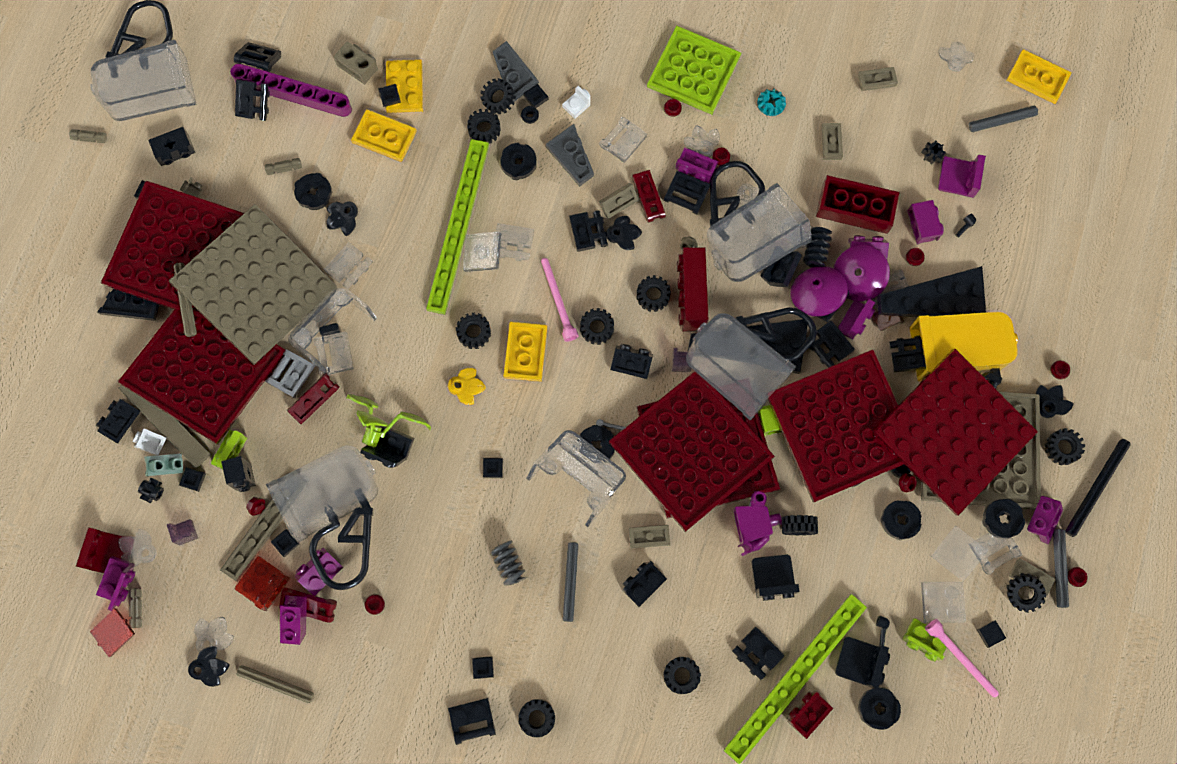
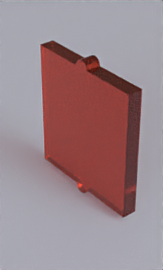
(112, 632)

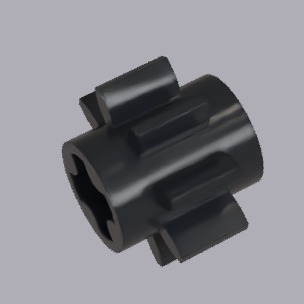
(933, 152)
(150, 490)

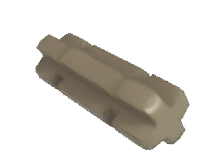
(89, 136)
(283, 166)
(135, 608)

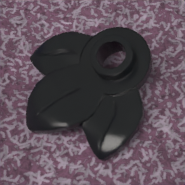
(340, 218)
(626, 233)
(1053, 400)
(210, 667)

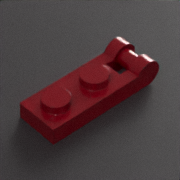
(648, 195)
(312, 399)
(314, 605)

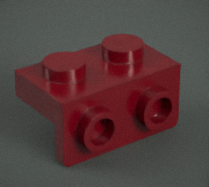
(809, 714)

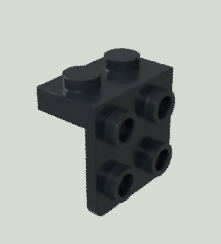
(391, 449)
(774, 577)
(862, 662)

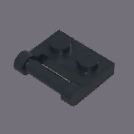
(257, 56)
(689, 187)
(469, 714)

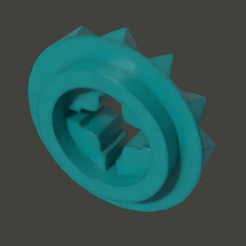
(769, 109)

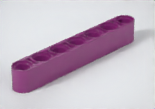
(300, 90)

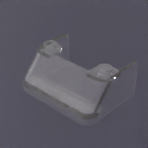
(309, 326)
(584, 465)

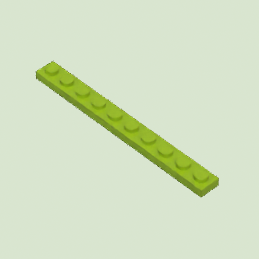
(457, 227)
(794, 679)

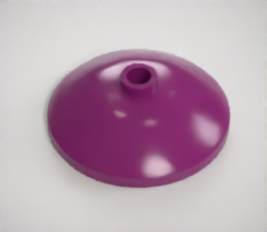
(874, 273)
(821, 298)

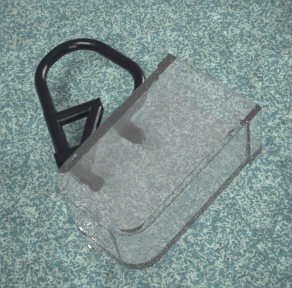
(145, 78)
(757, 231)
(741, 363)
(321, 495)

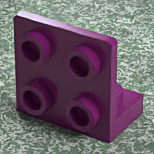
(961, 176)
(115, 581)

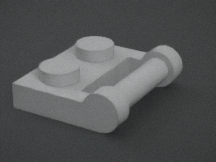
(294, 377)

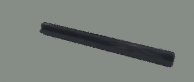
(1097, 487)

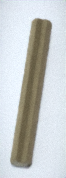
(186, 309)
(275, 684)

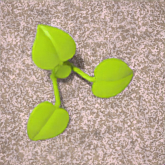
(373, 431)

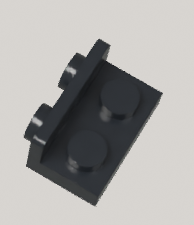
(781, 271)
(631, 361)
(118, 420)
(644, 583)

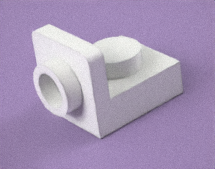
(577, 102)
(149, 441)

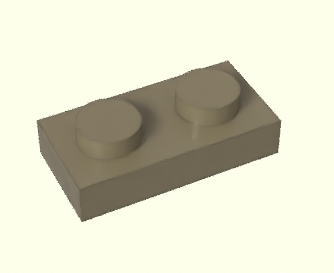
(877, 78)
(832, 141)
(619, 200)
(649, 536)
(1023, 567)

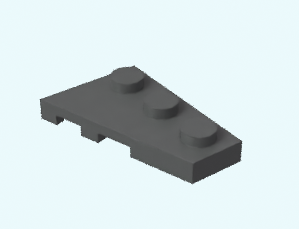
(514, 70)
(571, 155)

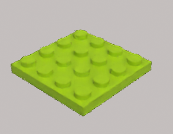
(694, 70)

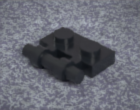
(246, 99)
(582, 230)
(834, 341)
(908, 359)
(762, 648)

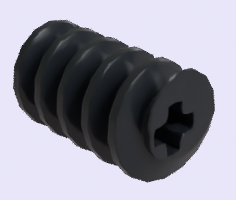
(817, 247)

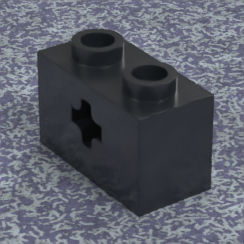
(171, 146)
(238, 474)

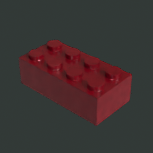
(857, 204)
(693, 288)

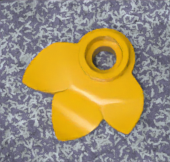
(469, 386)

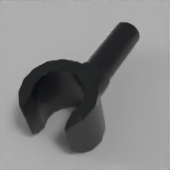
(970, 221)
(884, 624)

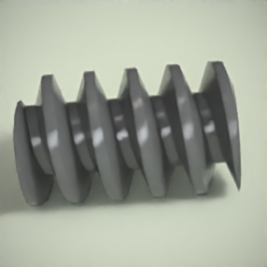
(508, 564)

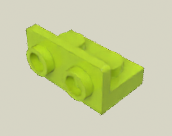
(229, 448)
(920, 639)

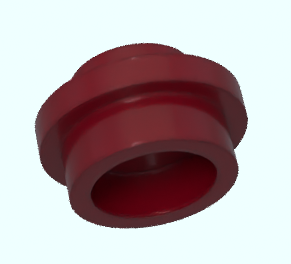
(672, 107)
(721, 155)
(915, 257)
(1060, 369)
(907, 483)
(255, 506)
(1077, 577)
(374, 604)

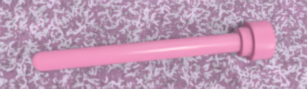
(569, 332)
(936, 629)

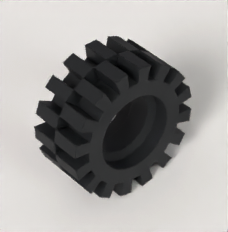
(489, 92)
(484, 117)
(653, 283)
(597, 315)
(473, 320)
(1056, 454)
(800, 525)
(1030, 604)
(693, 669)
(526, 726)

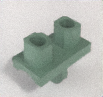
(163, 464)

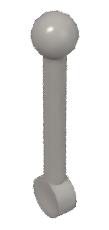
(599, 422)

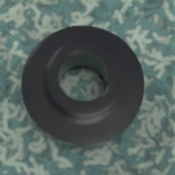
(530, 110)

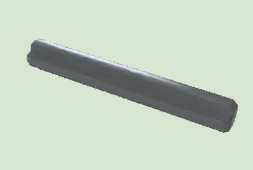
(1004, 118)
(1061, 573)
(570, 582)

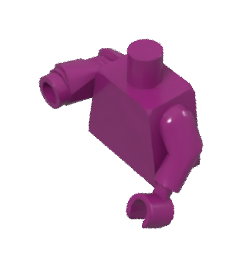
(755, 523)

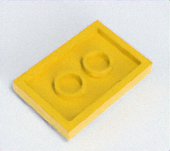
(1038, 76)
(409, 82)
(384, 135)
(525, 351)

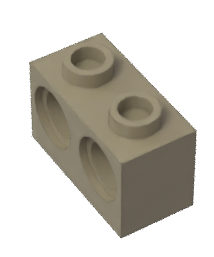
(354, 64)

